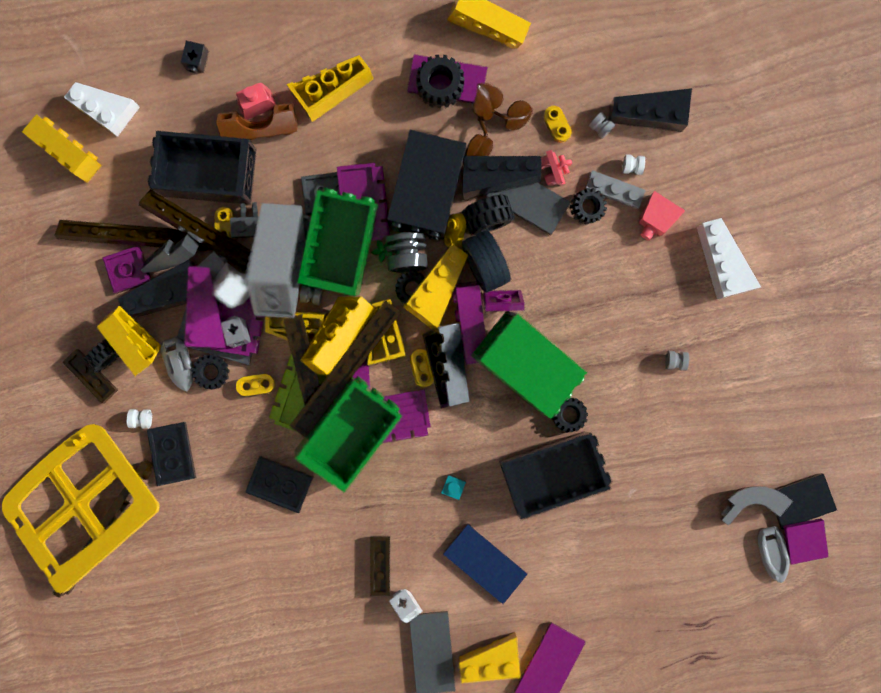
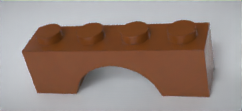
(281, 121)

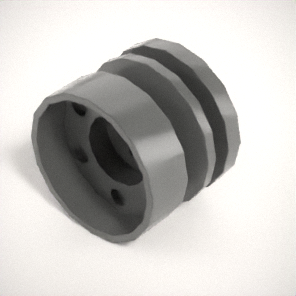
(406, 248)

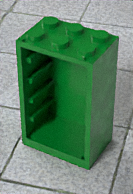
(338, 242)
(529, 364)
(348, 433)

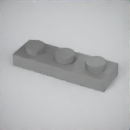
(616, 189)

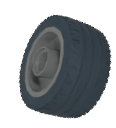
(486, 261)

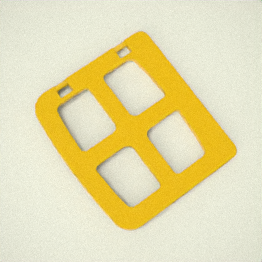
(77, 504)

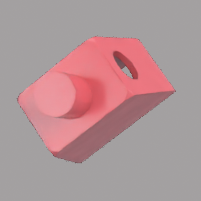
(255, 100)
(658, 215)

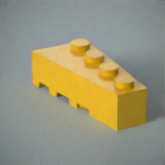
(489, 21)
(330, 86)
(434, 292)
(337, 333)

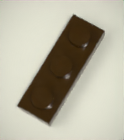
(94, 382)
(380, 566)

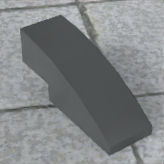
(170, 255)

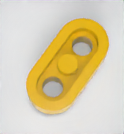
(557, 123)
(223, 225)
(455, 230)
(421, 368)
(256, 385)

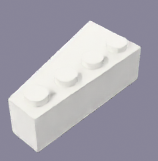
(725, 261)
(231, 286)

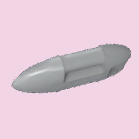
(177, 363)
(774, 553)

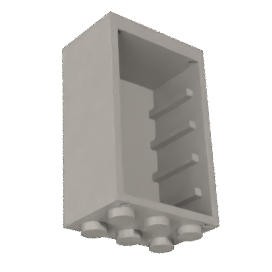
(276, 260)

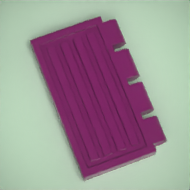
(362, 181)
(254, 326)
(414, 415)

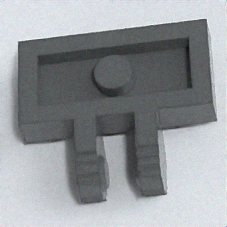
(244, 226)

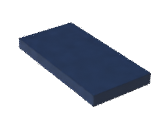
(485, 563)

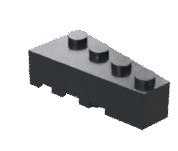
(653, 110)
(498, 173)
(159, 293)
(447, 364)

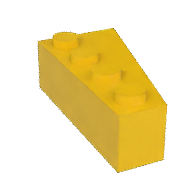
(61, 148)

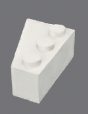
(103, 107)

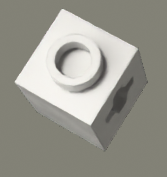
(412, 608)

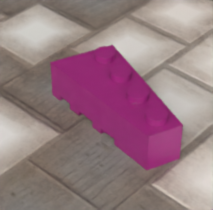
(202, 315)
(470, 316)

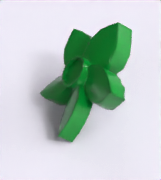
(382, 251)

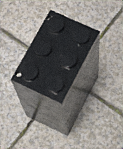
(202, 167)
(426, 185)
(555, 474)

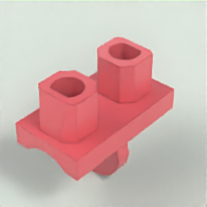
(551, 160)

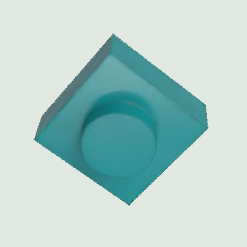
(453, 487)

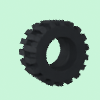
(445, 67)
(488, 214)

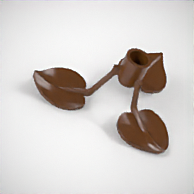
(486, 100)

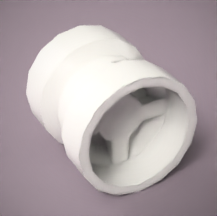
(631, 164)
(139, 418)

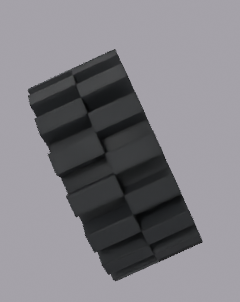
(594, 196)
(403, 281)
(101, 356)
(199, 368)
(578, 422)

